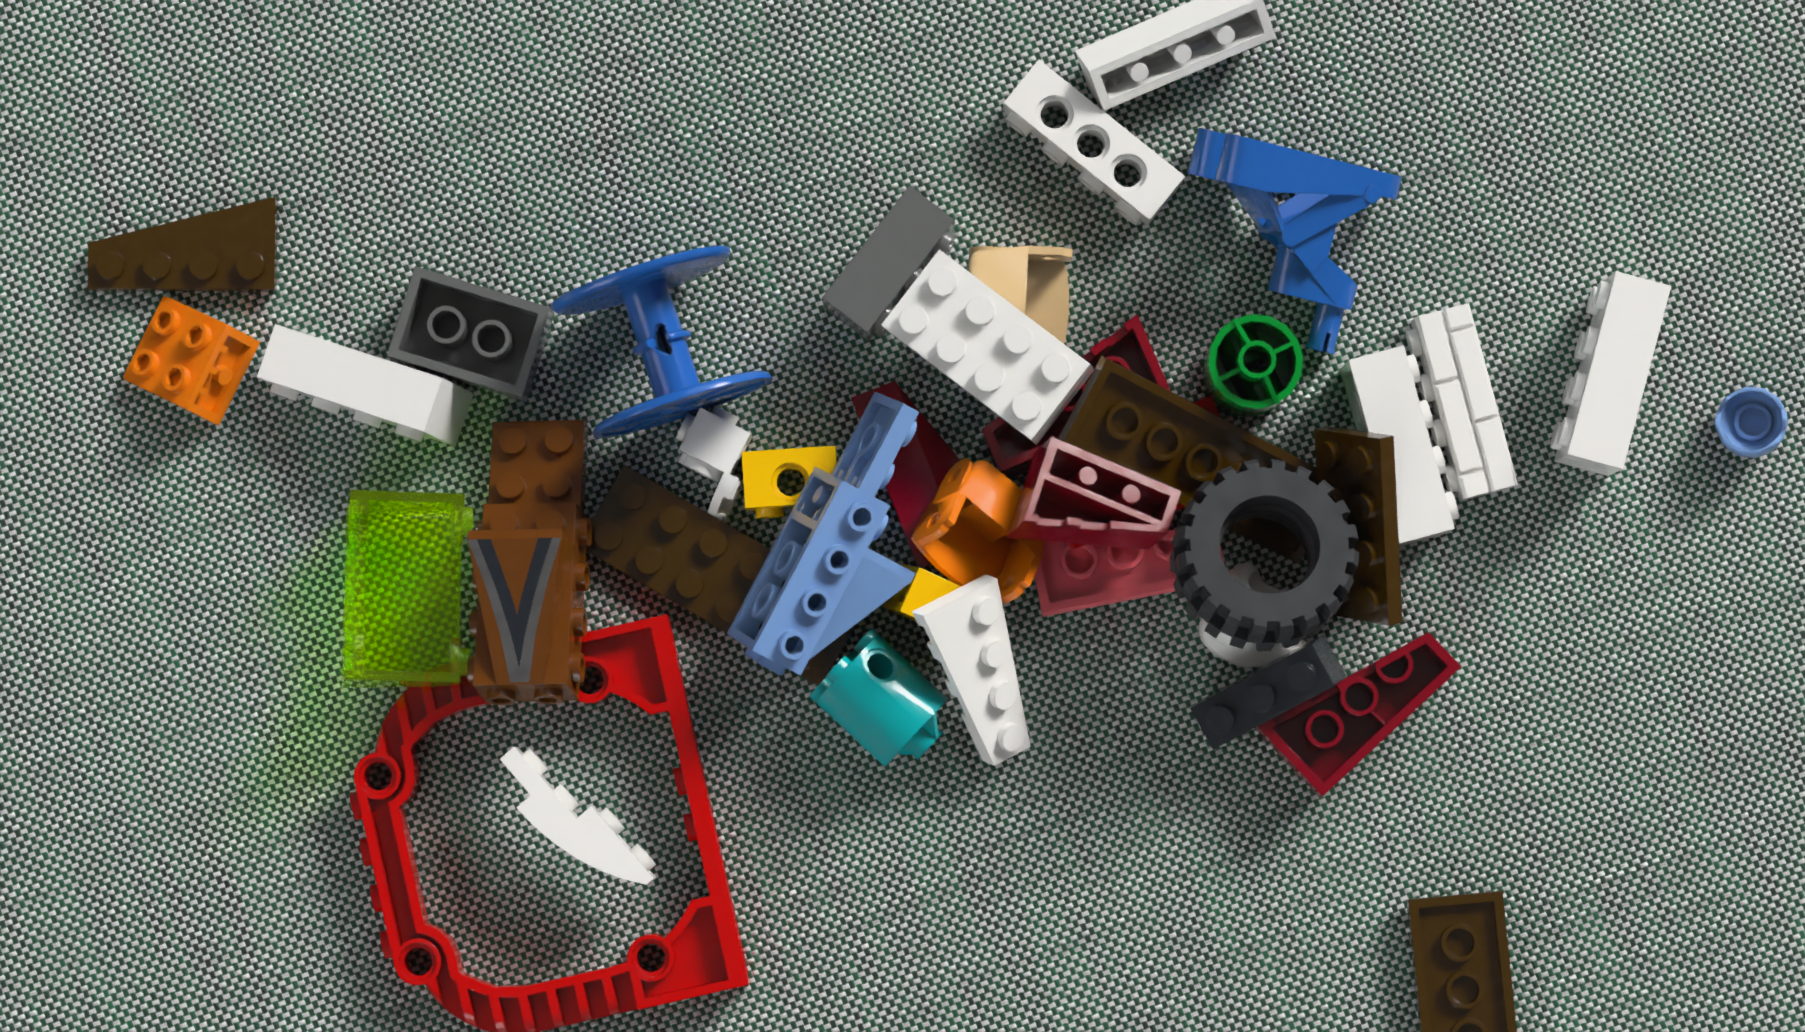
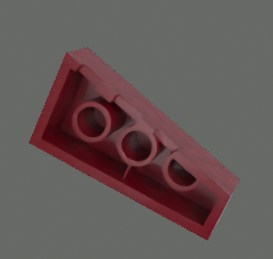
(1345, 723)

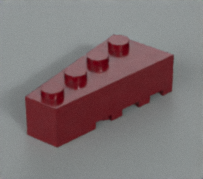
(1128, 347)

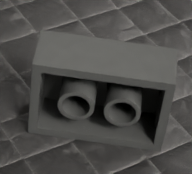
(889, 263)
(470, 334)

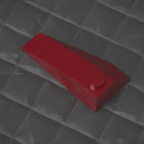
(917, 468)

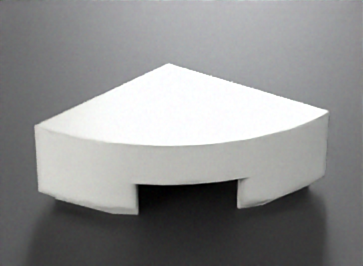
(724, 496)

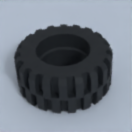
(1281, 498)

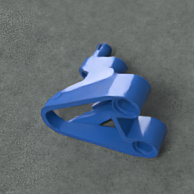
(1301, 225)

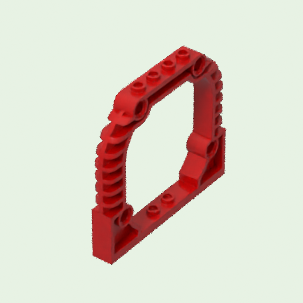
(700, 951)

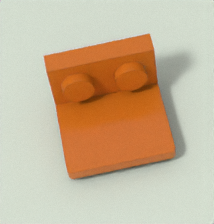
(191, 359)

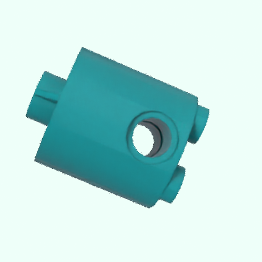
(881, 700)

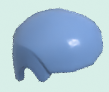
(1751, 422)

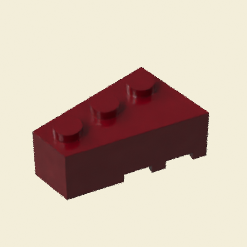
(1090, 501)

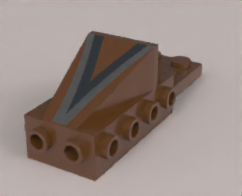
(531, 565)

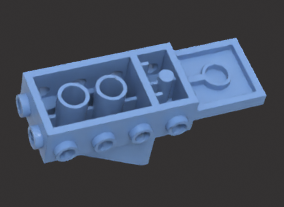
(835, 574)

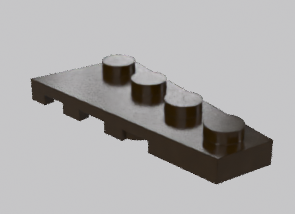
(200, 253)

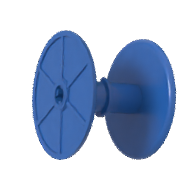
(660, 339)

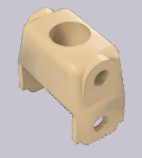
(1029, 279)

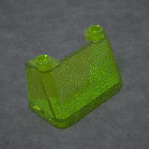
(403, 589)

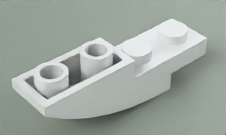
(589, 837)

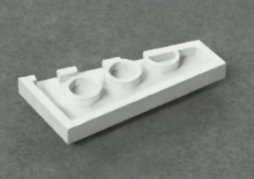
(975, 650)

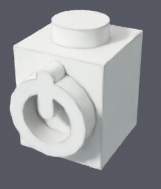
(712, 443)

